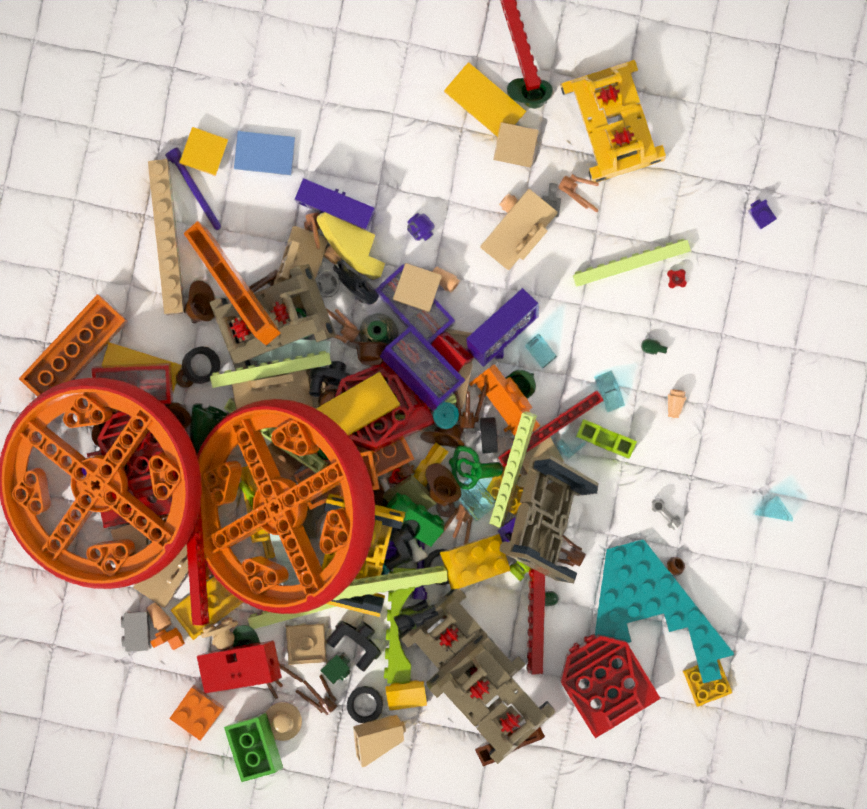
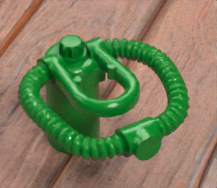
(478, 471)

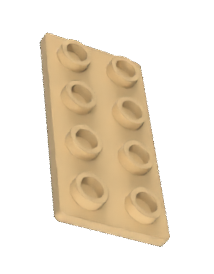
(519, 230)
(300, 251)
(285, 386)
(164, 584)

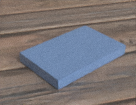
(264, 153)

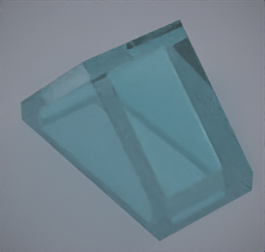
(540, 351)
(609, 391)
(773, 509)

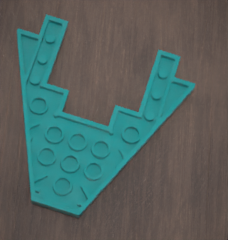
(642, 587)

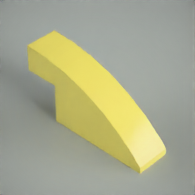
(351, 245)

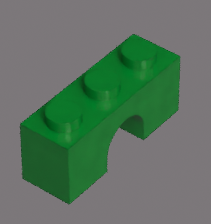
(429, 526)

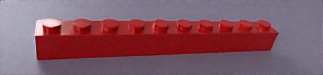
(520, 44)
(557, 423)
(197, 575)
(536, 622)

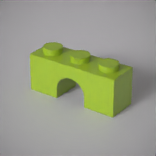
(605, 439)

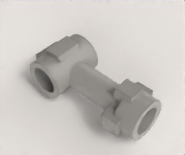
(658, 506)

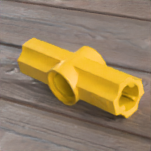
(435, 455)

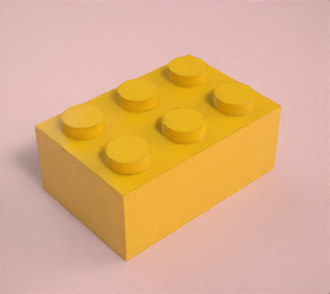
(475, 561)

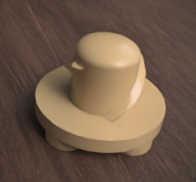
(222, 636)
(284, 720)

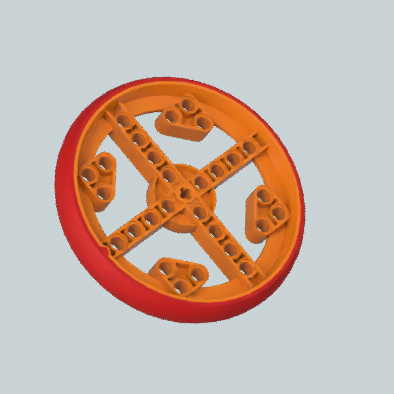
(282, 506)
(22, 510)

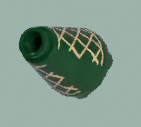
(387, 325)

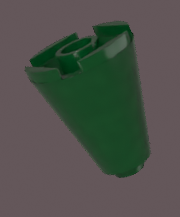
(203, 422)

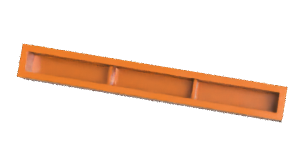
(232, 283)

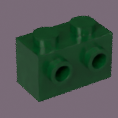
(337, 667)

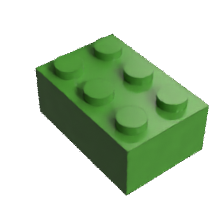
(253, 747)

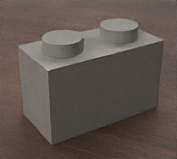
(136, 631)

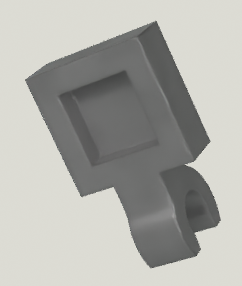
(551, 199)

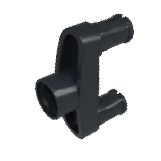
(356, 285)
(329, 375)
(401, 540)
(415, 616)
(362, 636)

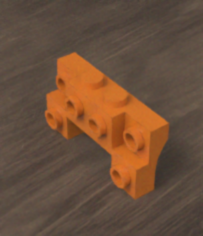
(505, 397)

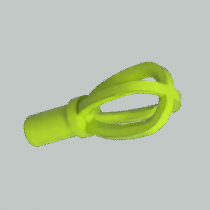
(248, 492)

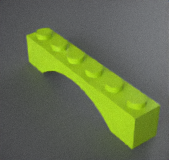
(398, 664)

